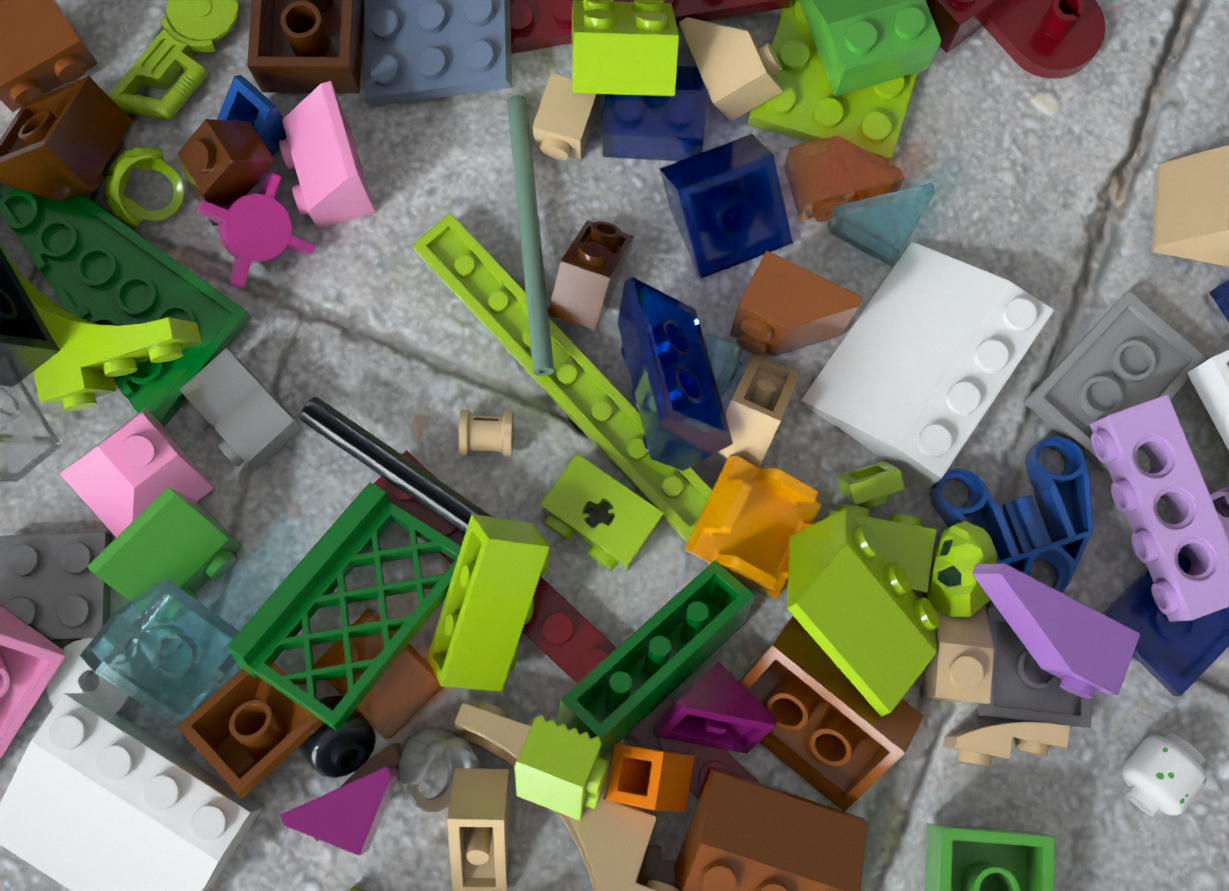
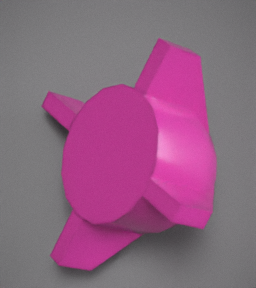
(254, 229)

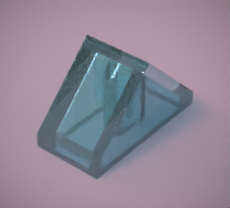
(881, 222)

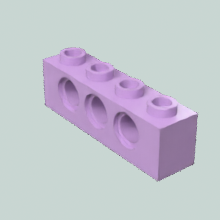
(1179, 483)

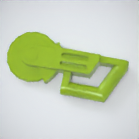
(188, 31)

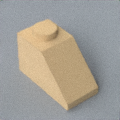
(732, 66)
(758, 408)
(963, 661)
(479, 829)

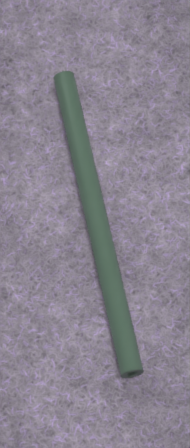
(530, 237)

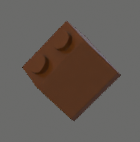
(62, 141)

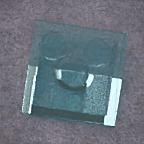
(163, 651)

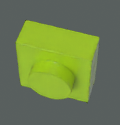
(870, 484)

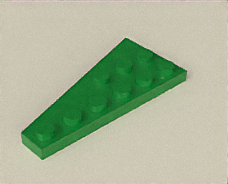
(120, 279)

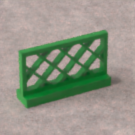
(311, 588)

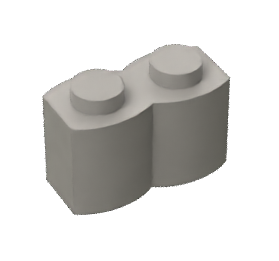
(240, 410)

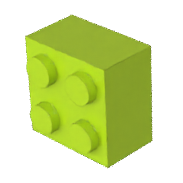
(624, 47)

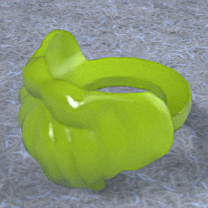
(115, 182)

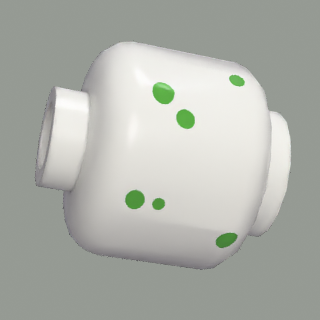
(1164, 774)

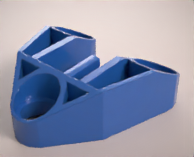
(1062, 502)

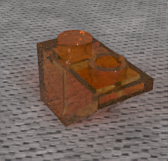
(836, 174)

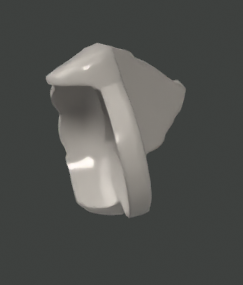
(421, 751)

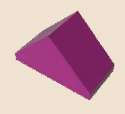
(717, 714)
(348, 814)

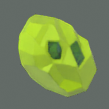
(951, 582)

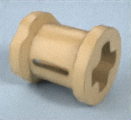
(486, 433)

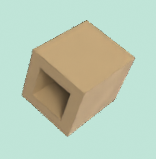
(564, 119)

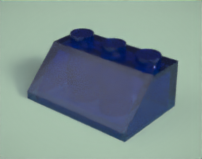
(671, 377)

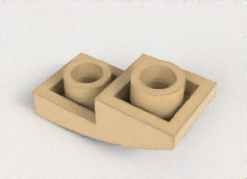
(994, 740)

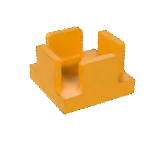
(751, 523)

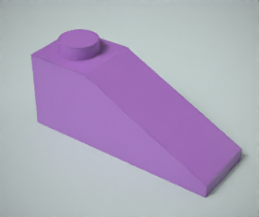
(1061, 633)

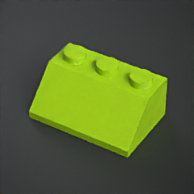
(860, 608)

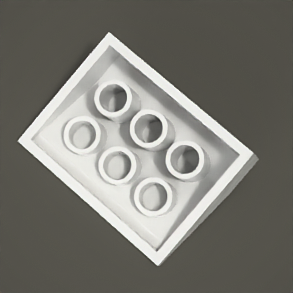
(926, 360)
(118, 807)

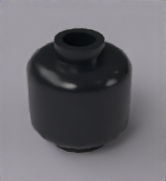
(340, 751)

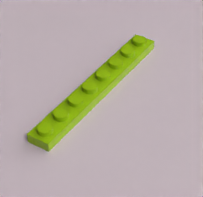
(575, 384)

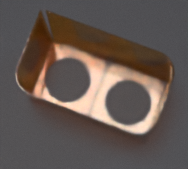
(401, 691)

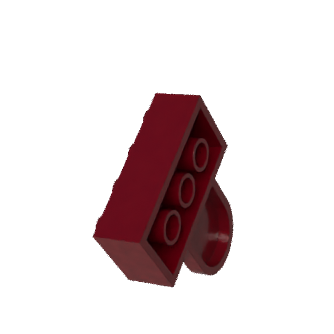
(1039, 35)

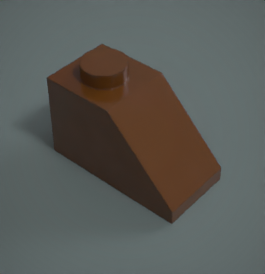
(224, 161)

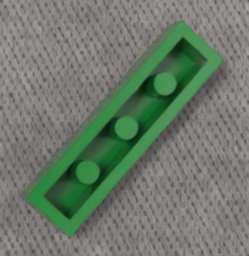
(657, 657)

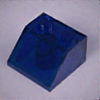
(657, 125)
(727, 204)

